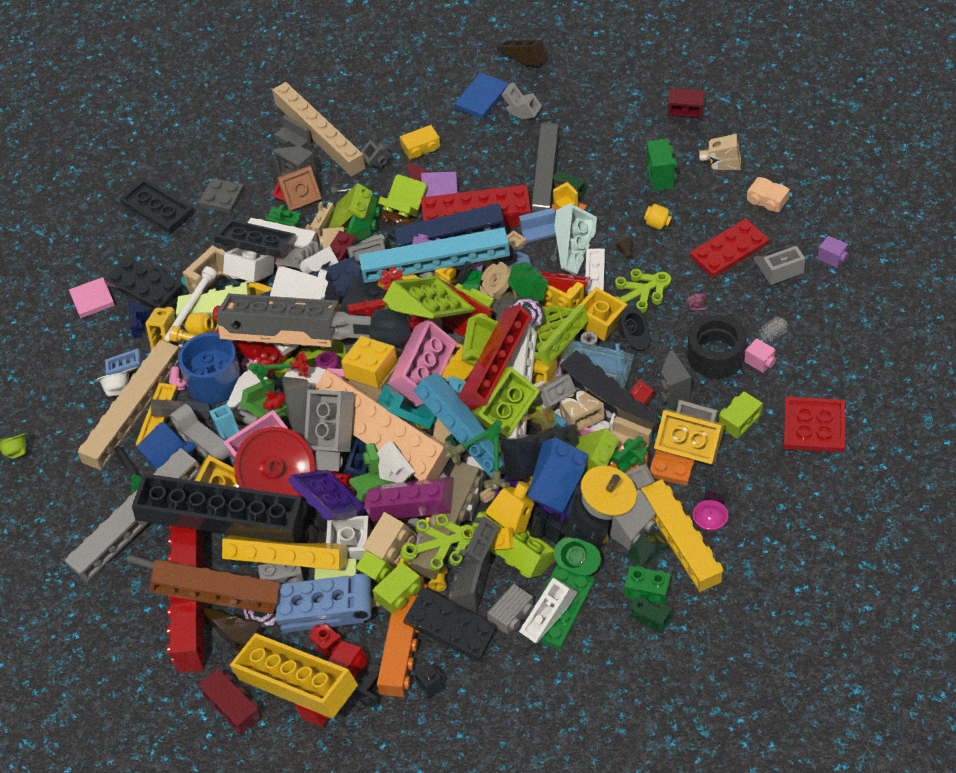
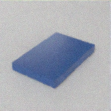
(481, 95)

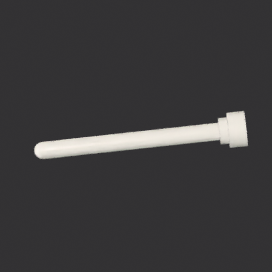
(208, 275)

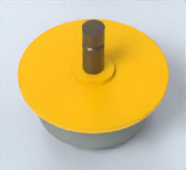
(607, 492)

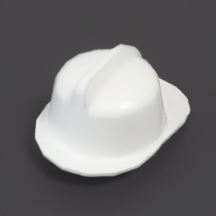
(114, 383)

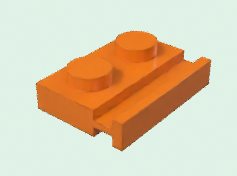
(671, 467)

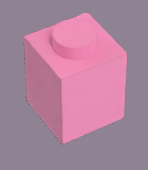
(760, 355)

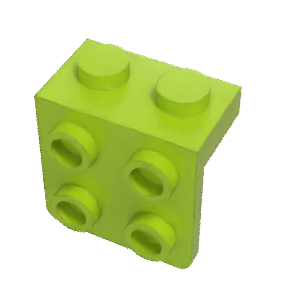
(404, 196)

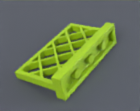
(559, 337)

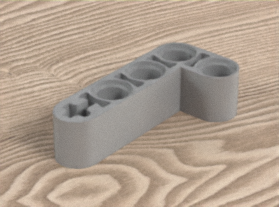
(192, 430)

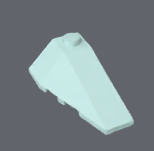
(573, 233)

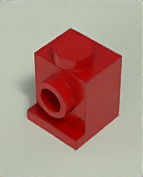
(324, 639)

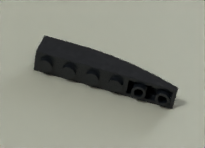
(615, 399)

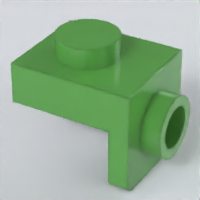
(371, 458)

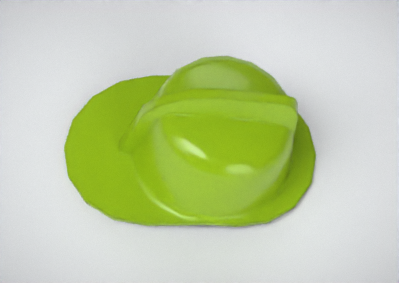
(13, 446)

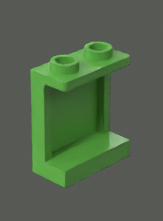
(254, 397)

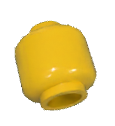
(657, 216)
(199, 323)

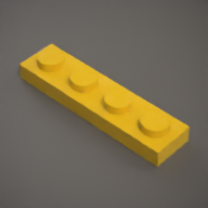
(163, 392)

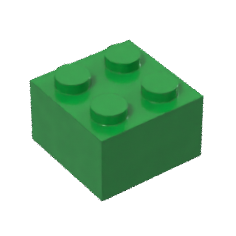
(660, 164)

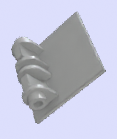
(297, 255)

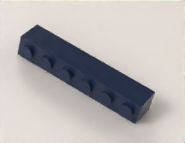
(453, 225)

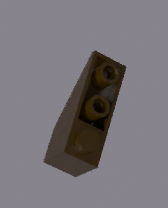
(232, 627)

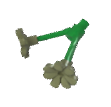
(491, 434)

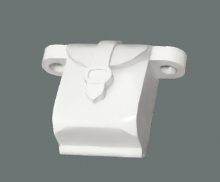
(299, 284)

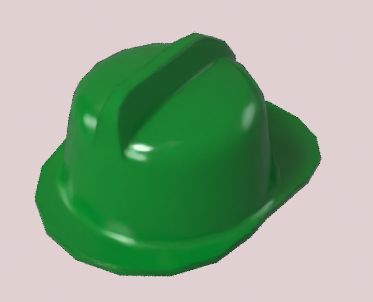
(577, 556)

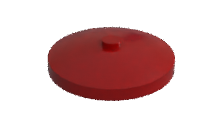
(270, 458)

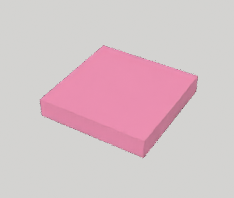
(91, 297)

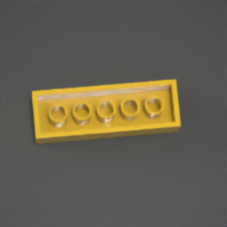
(294, 675)

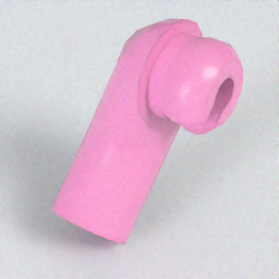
(174, 378)

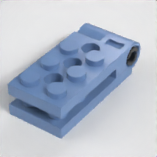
(327, 600)

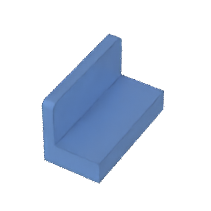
(538, 225)

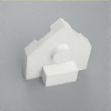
(393, 464)

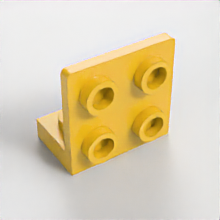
(571, 299)

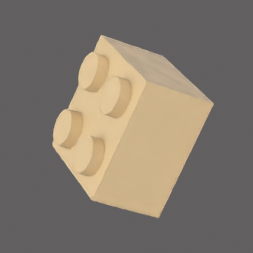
(388, 539)

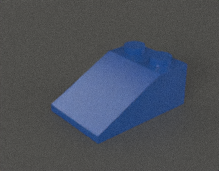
(556, 474)

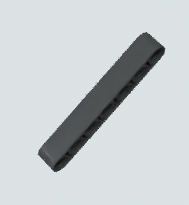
(545, 167)

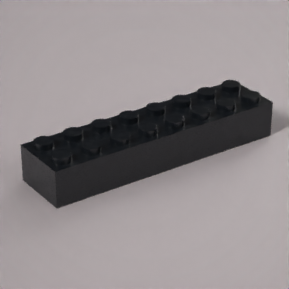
(218, 508)

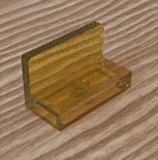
(545, 416)

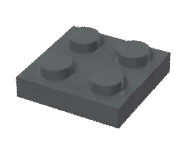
(221, 195)

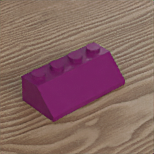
(410, 498)

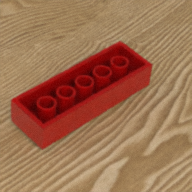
(513, 202)

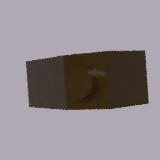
(525, 51)

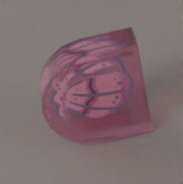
(697, 301)

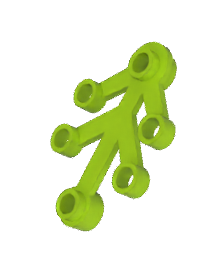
(660, 280)
(441, 541)

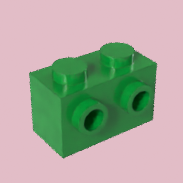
(527, 281)
(647, 584)

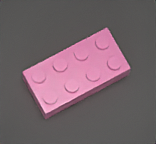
(423, 355)

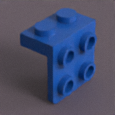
(161, 444)

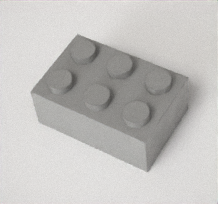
(329, 420)

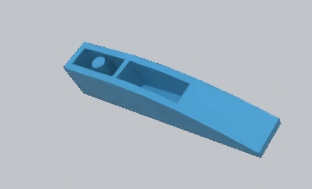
(457, 419)

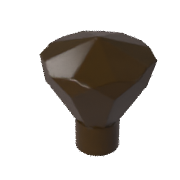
(625, 246)

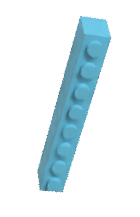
(436, 254)

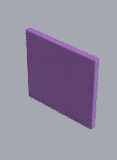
(439, 183)

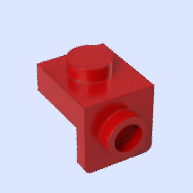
(642, 392)

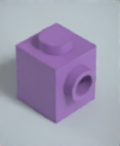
(833, 251)

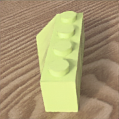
(210, 300)

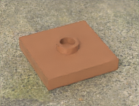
(299, 188)

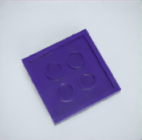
(327, 495)

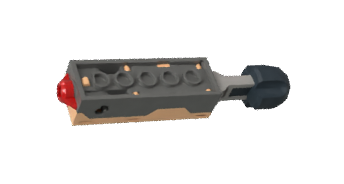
(303, 321)

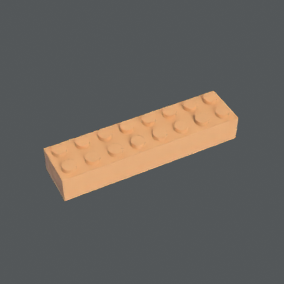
(377, 426)

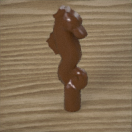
(395, 218)

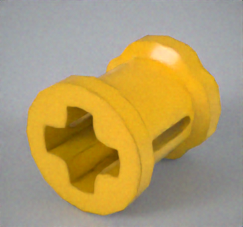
(439, 583)

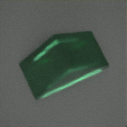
(647, 549)

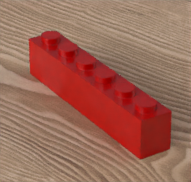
(495, 357)

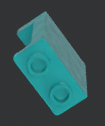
(392, 402)

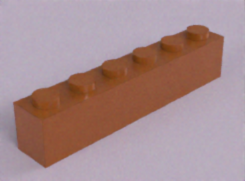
(213, 587)

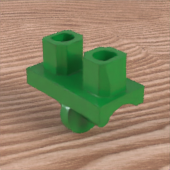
(283, 216)
(630, 455)

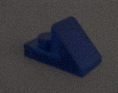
(137, 316)

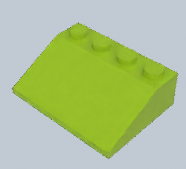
(425, 298)

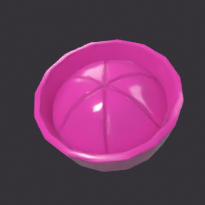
(710, 515)

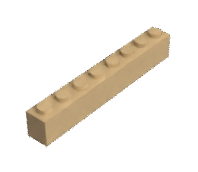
(320, 130)
(129, 405)

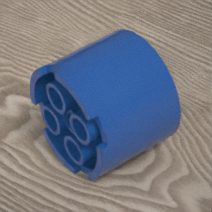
(209, 367)

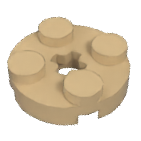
(495, 288)

